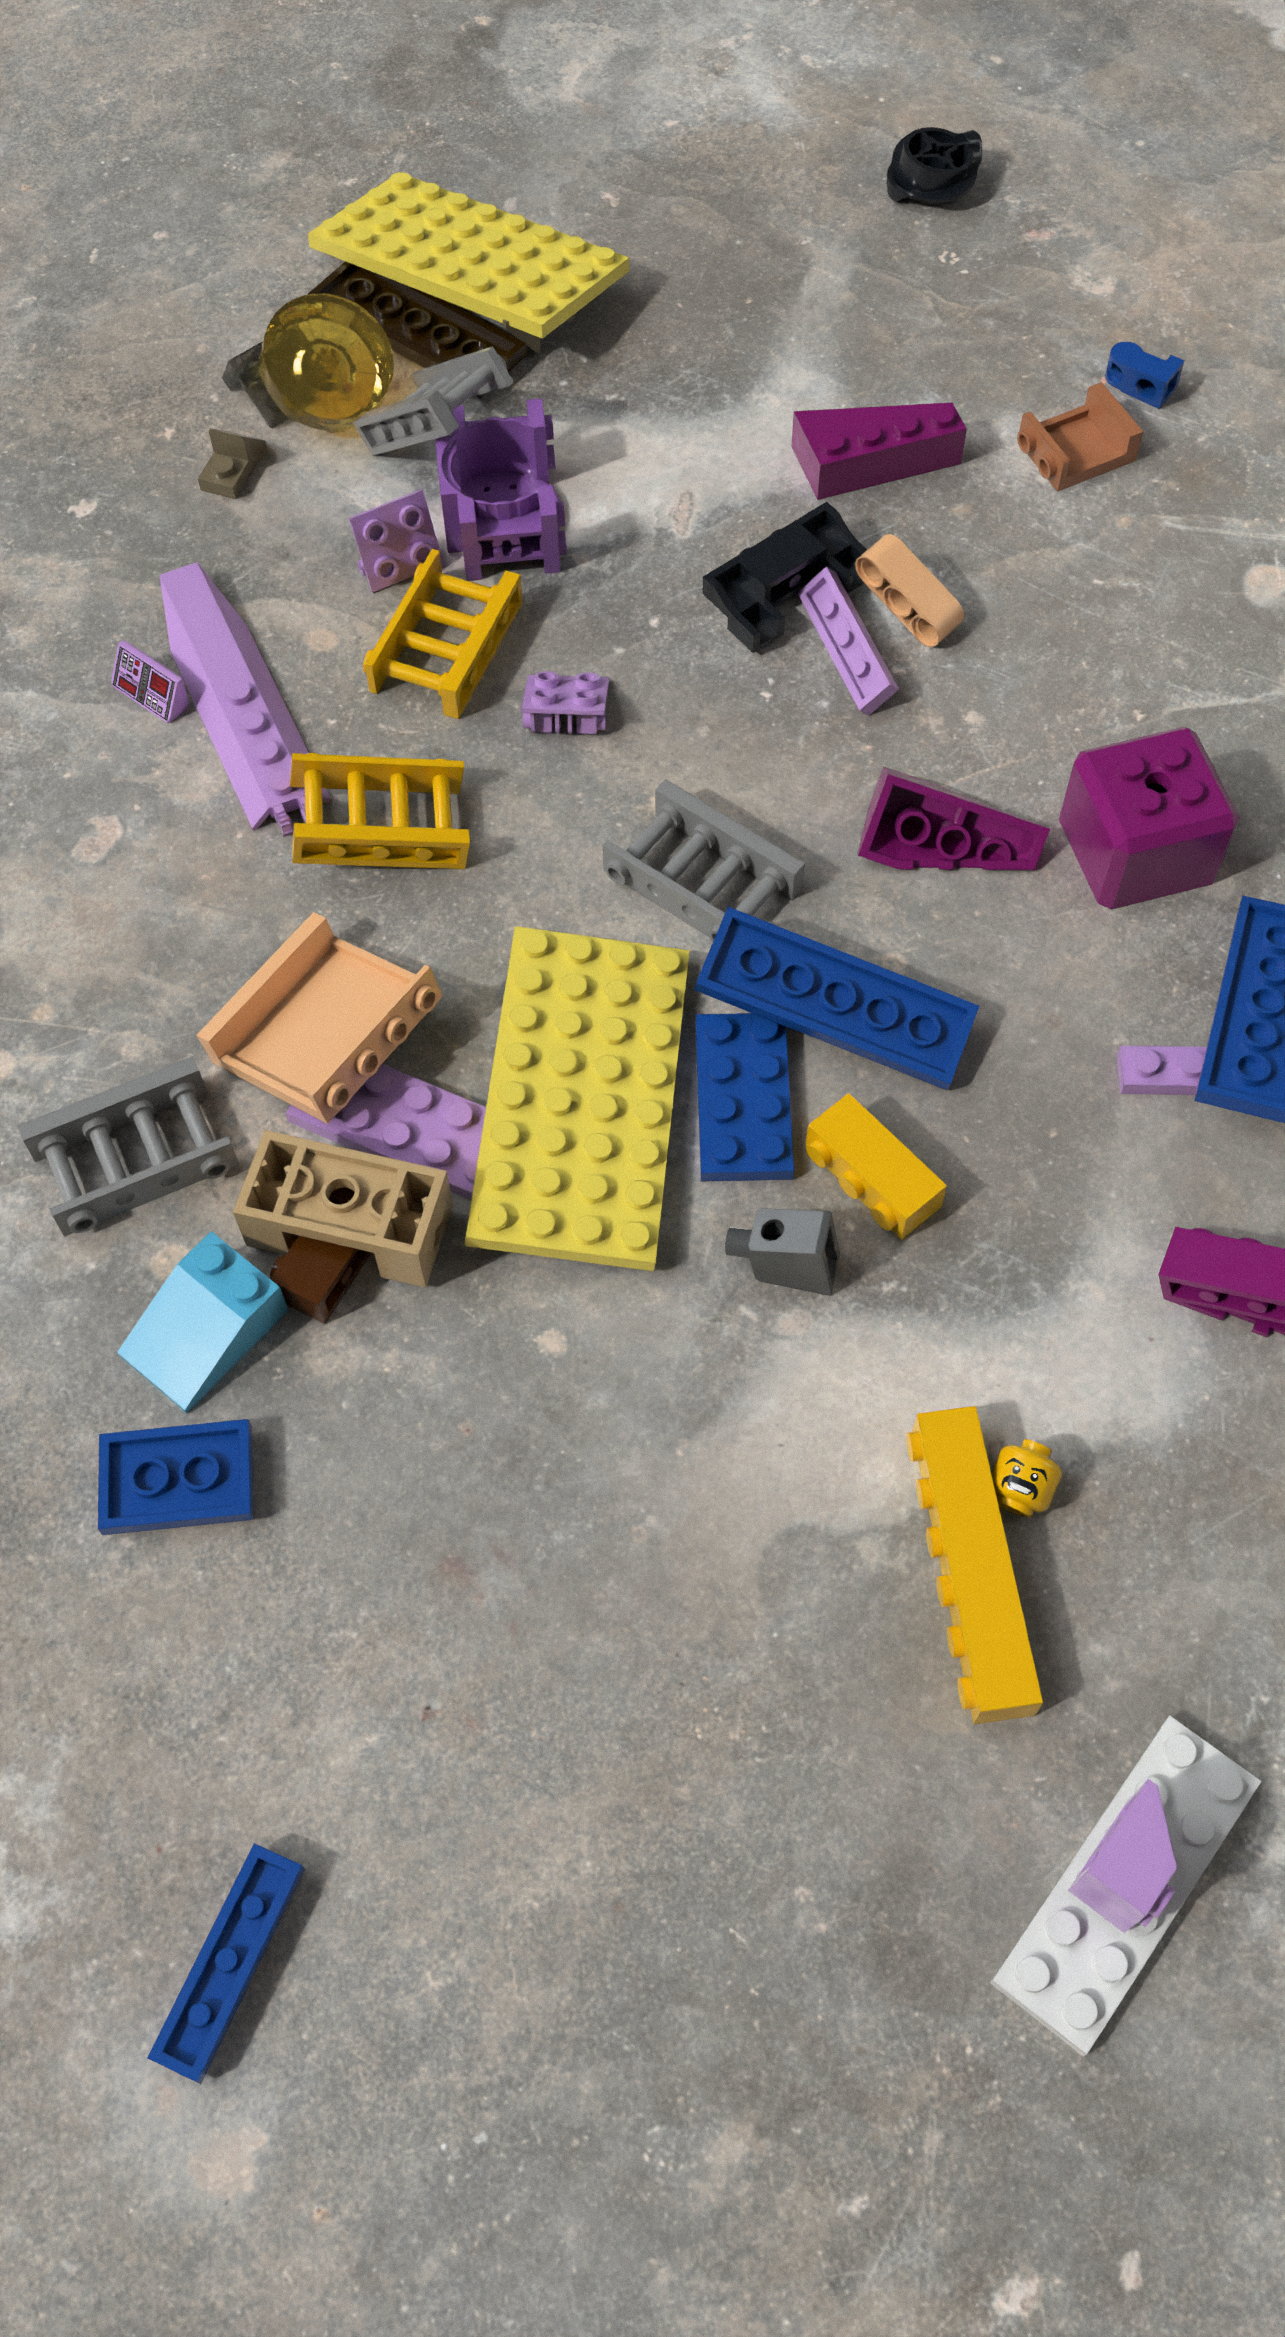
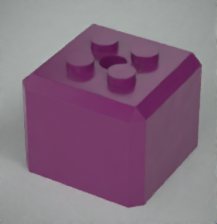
(1144, 841)

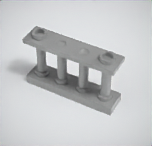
(430, 408)
(708, 830)
(111, 1110)

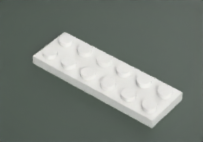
(1071, 1960)

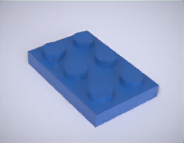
(175, 1477)

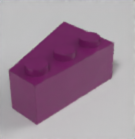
(1226, 1276)

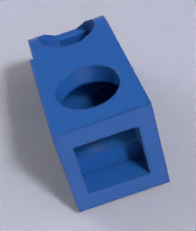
(1143, 374)

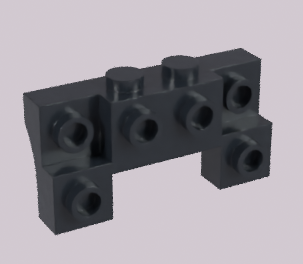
(777, 569)

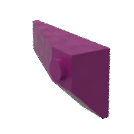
(933, 827)

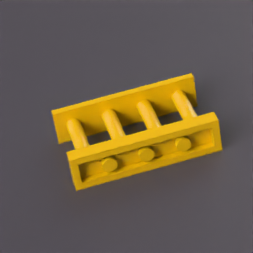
(469, 657)
(378, 845)

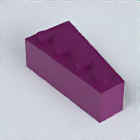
(875, 444)

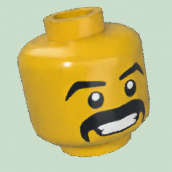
(1025, 1478)

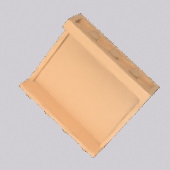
(318, 1019)

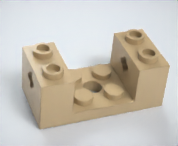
(394, 1212)

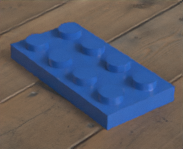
(743, 1098)

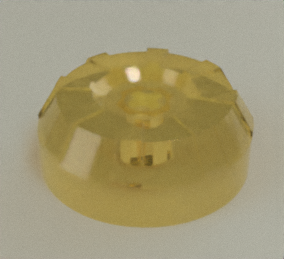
(326, 361)

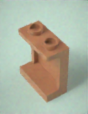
(1081, 440)

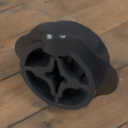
(934, 165)

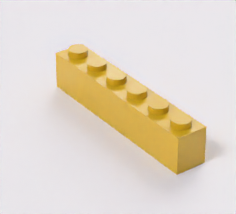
(975, 1567)

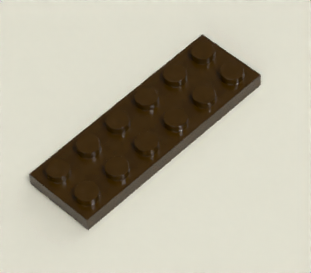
(419, 323)

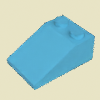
(202, 1322)

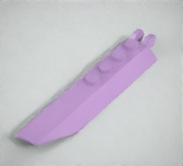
(234, 696)

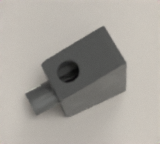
(789, 1248)

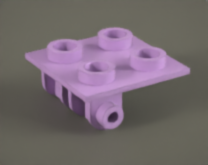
(394, 539)
(554, 694)

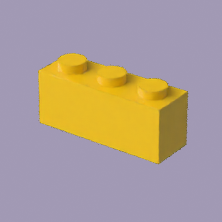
(874, 1166)

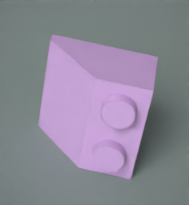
(1131, 1864)

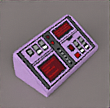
(149, 683)

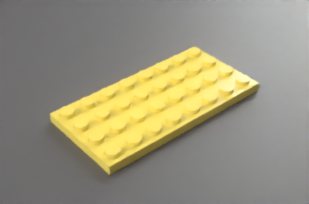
(470, 253)
(580, 1100)

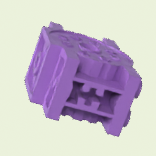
(500, 492)

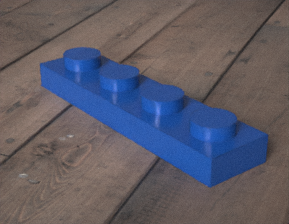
(226, 1963)

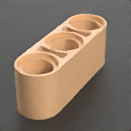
(909, 590)

